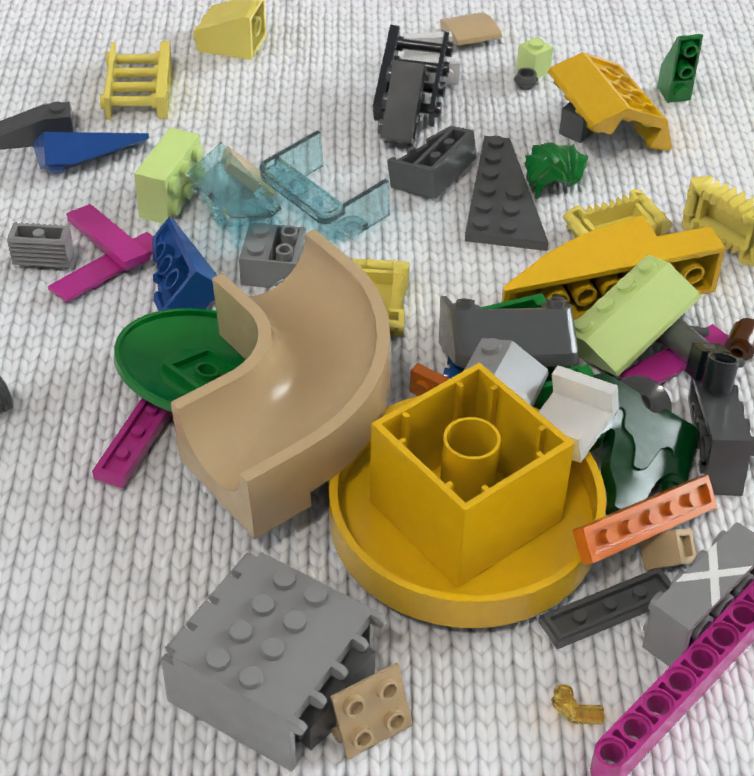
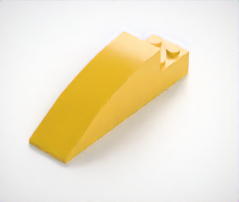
(597, 260)

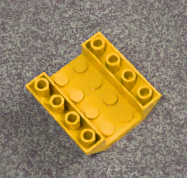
(608, 94)

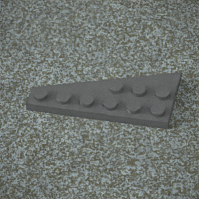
(501, 201)

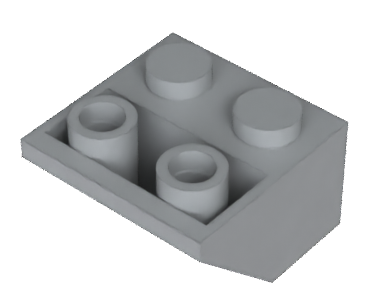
(269, 253)

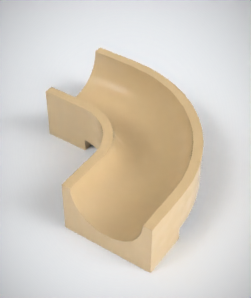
(300, 397)

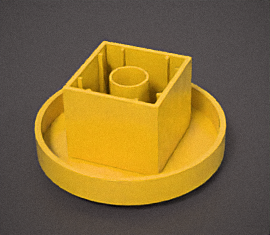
(465, 506)

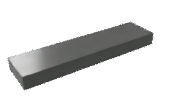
(603, 608)

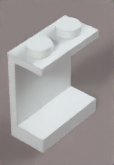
(436, 37)
(580, 408)

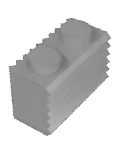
(40, 245)

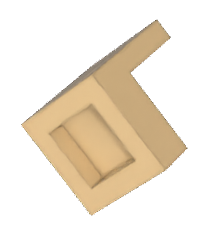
(668, 549)

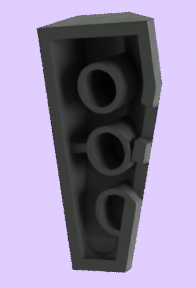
(27, 126)

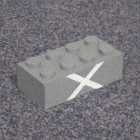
(700, 594)

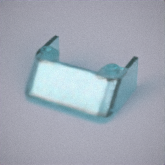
(287, 175)
(232, 191)

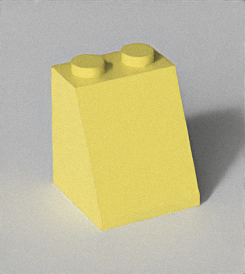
(232, 29)

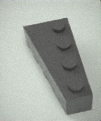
(723, 438)

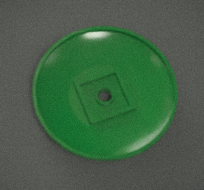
(172, 354)

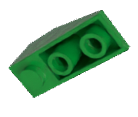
(679, 68)

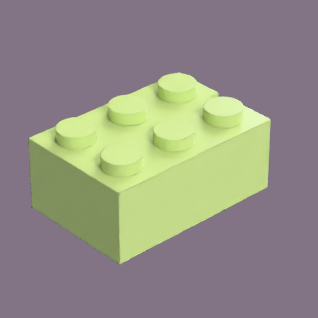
(163, 178)

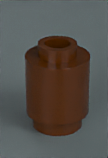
(741, 339)

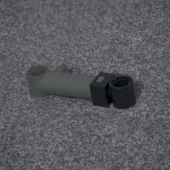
(704, 360)

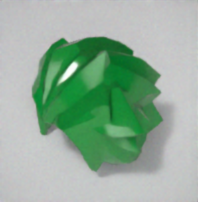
(553, 164)

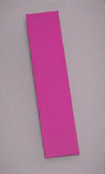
(93, 274)
(666, 363)

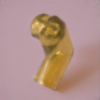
(573, 710)

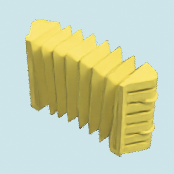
(725, 212)
(583, 221)
(392, 282)

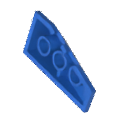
(68, 149)
(182, 271)

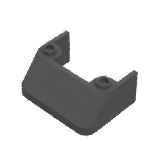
(542, 332)

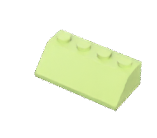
(633, 315)

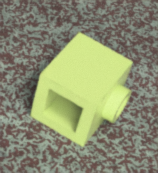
(535, 55)

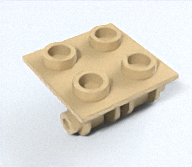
(371, 711)

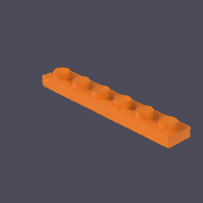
(644, 519)

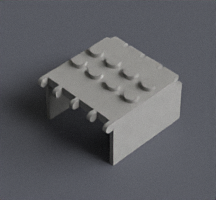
(264, 653)

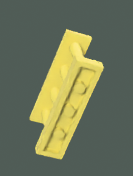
(159, 86)

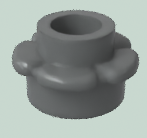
(526, 78)

